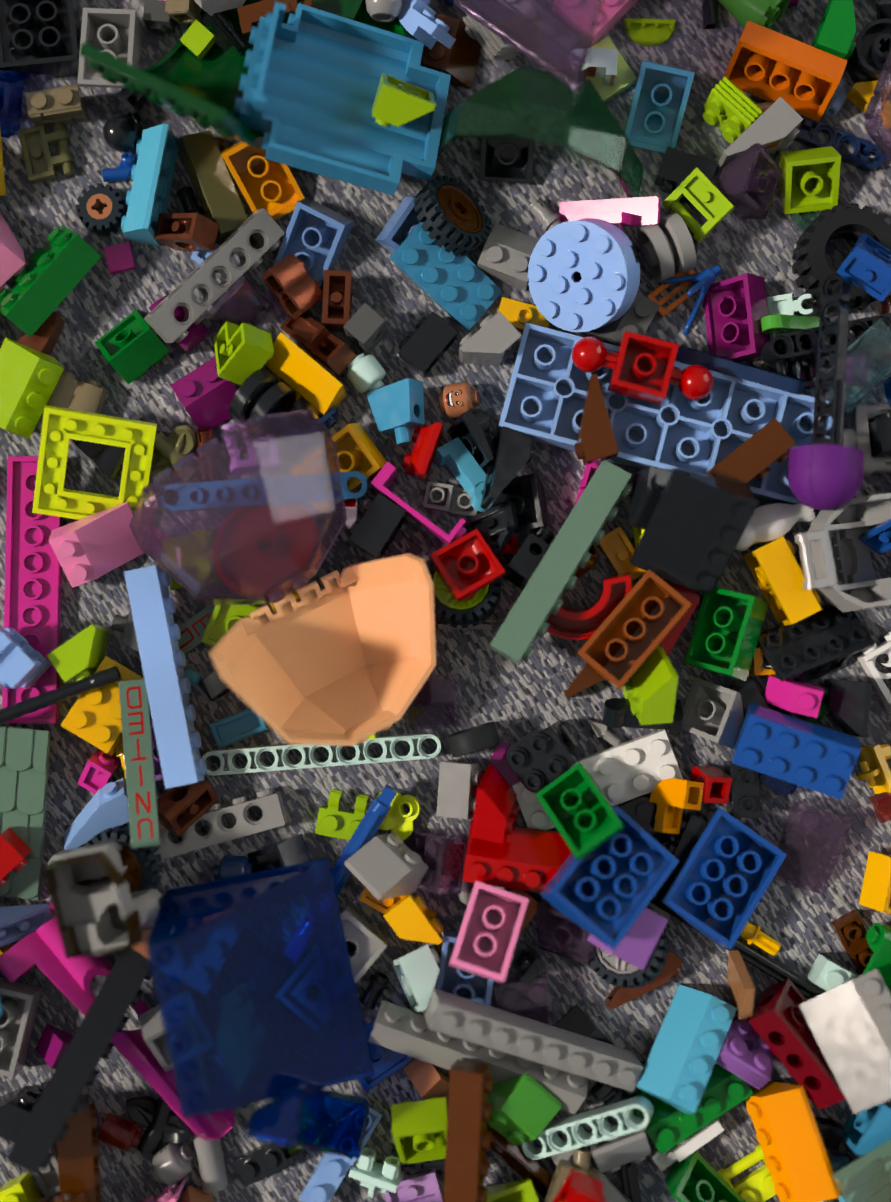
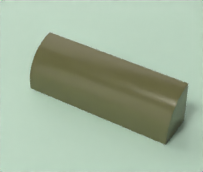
(212, 182)

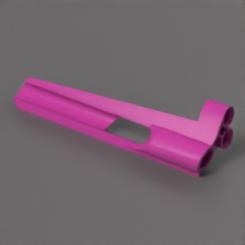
(74, 979)

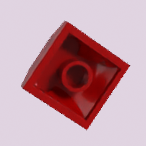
(426, 442)
(466, 566)

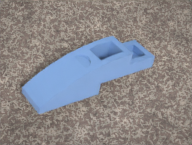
(421, 23)
(333, 1168)

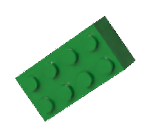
(47, 279)

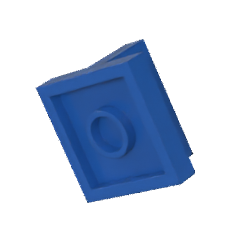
(869, 267)

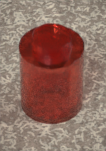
(120, 1132)

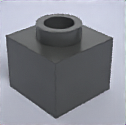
(156, 19)

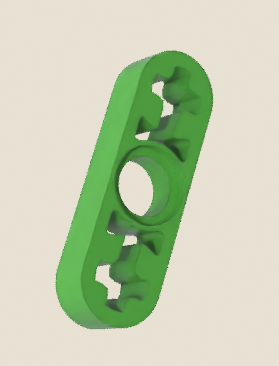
(787, 323)

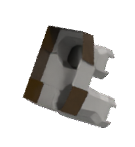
(101, 913)

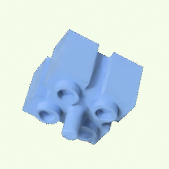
(19, 661)

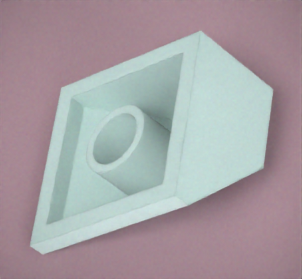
(417, 975)

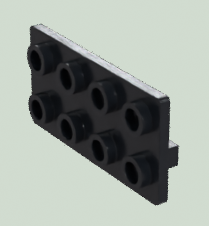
(814, 644)

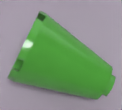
(757, 11)

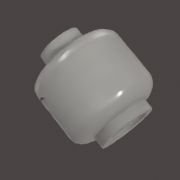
(172, 1163)

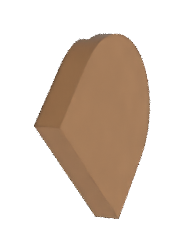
(740, 986)

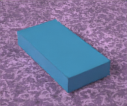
(237, 727)

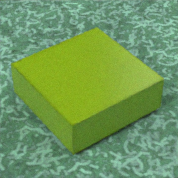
(198, 39)

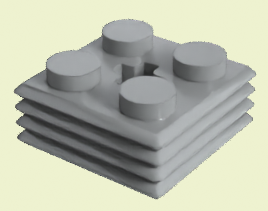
(492, 45)

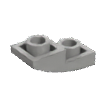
(448, 499)

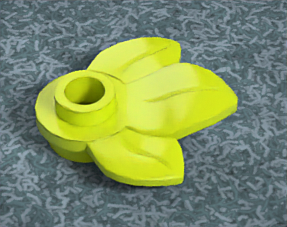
(399, 821)

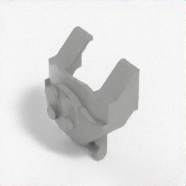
(838, 561)

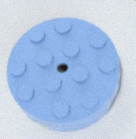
(583, 274)

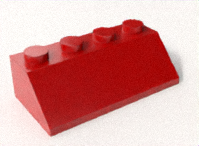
(522, 863)

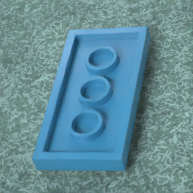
(446, 278)

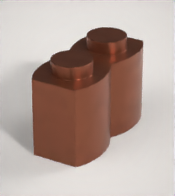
(293, 286)

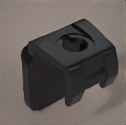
(542, 756)

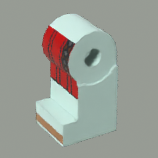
(602, 64)

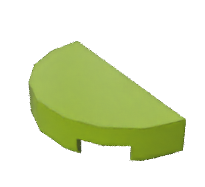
(649, 31)

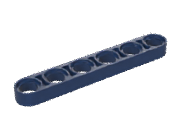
(741, 370)

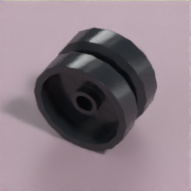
(870, 51)
(261, 396)

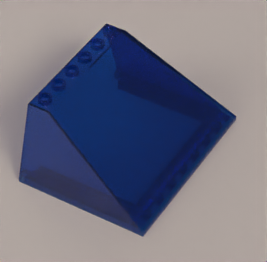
(257, 988)

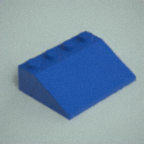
(723, 879)
(612, 882)

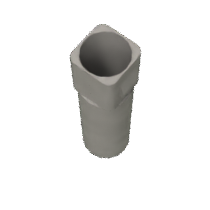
(210, 1164)

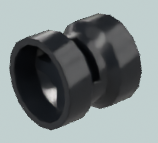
(608, 1094)

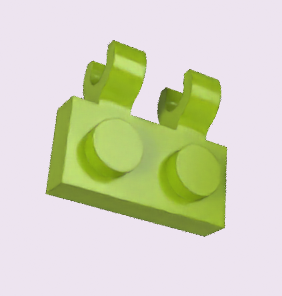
(338, 822)

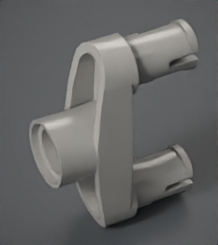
(858, 436)

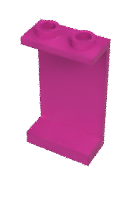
(381, 484)

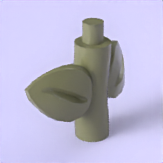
(171, 449)

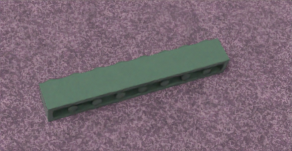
(561, 562)

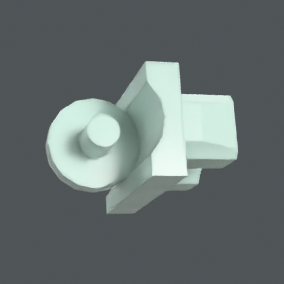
(376, 1175)

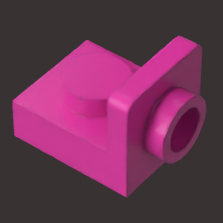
(98, 771)

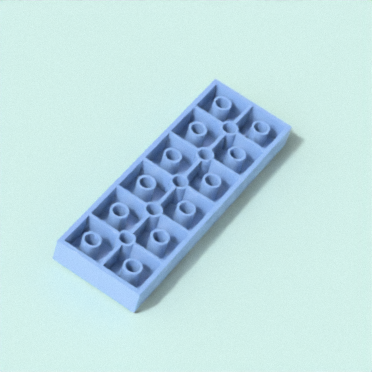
(679, 433)

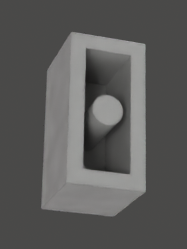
(457, 789)

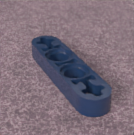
(837, 137)

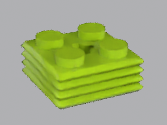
(730, 110)

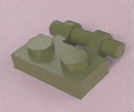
(38, 155)

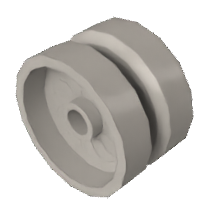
(667, 247)

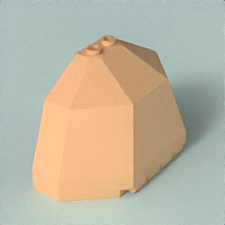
(338, 655)

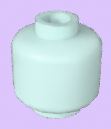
(365, 373)

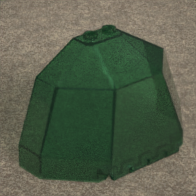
(546, 110)

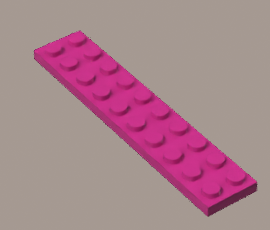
(31, 583)

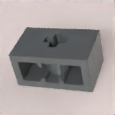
(366, 328)

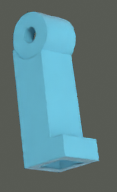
(464, 469)

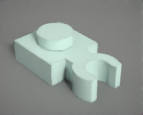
(787, 305)

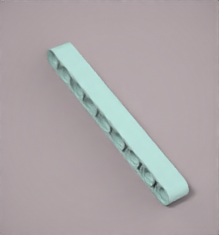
(309, 760)

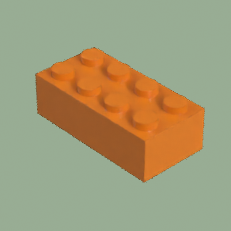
(778, 66)

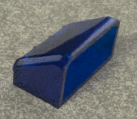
(313, 1121)

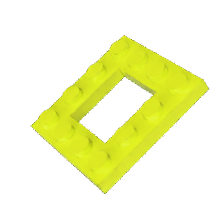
(64, 424)

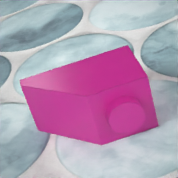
(794, 696)

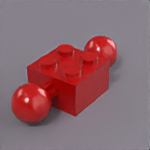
(642, 367)

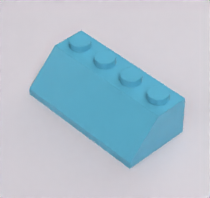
(151, 183)
(686, 1048)

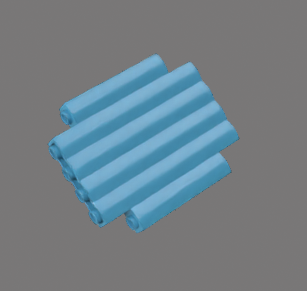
(315, 96)

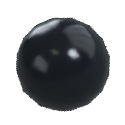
(121, 133)

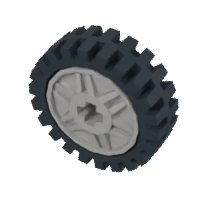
(626, 975)

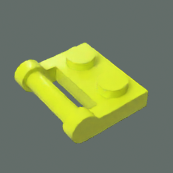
(757, 1185)

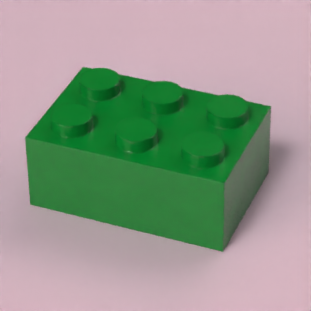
(726, 633)

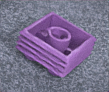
(746, 1054)

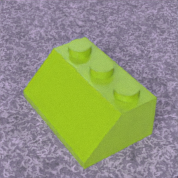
(25, 386)

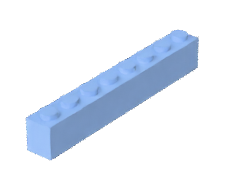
(164, 676)

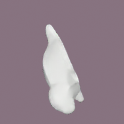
(772, 522)

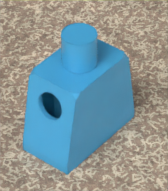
(398, 409)

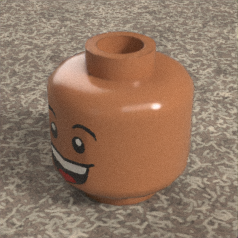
(458, 399)

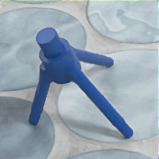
(702, 283)

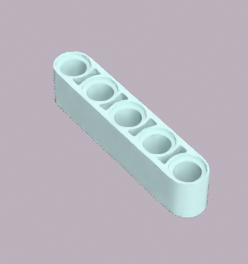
(597, 1119)

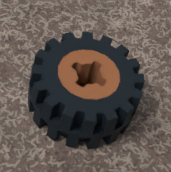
(111, 211)

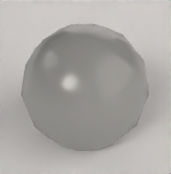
(383, 9)

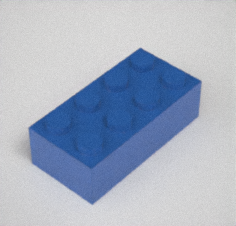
(796, 751)

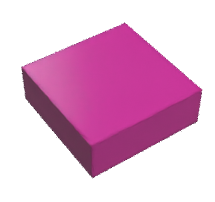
(120, 258)

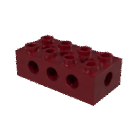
(790, 1039)

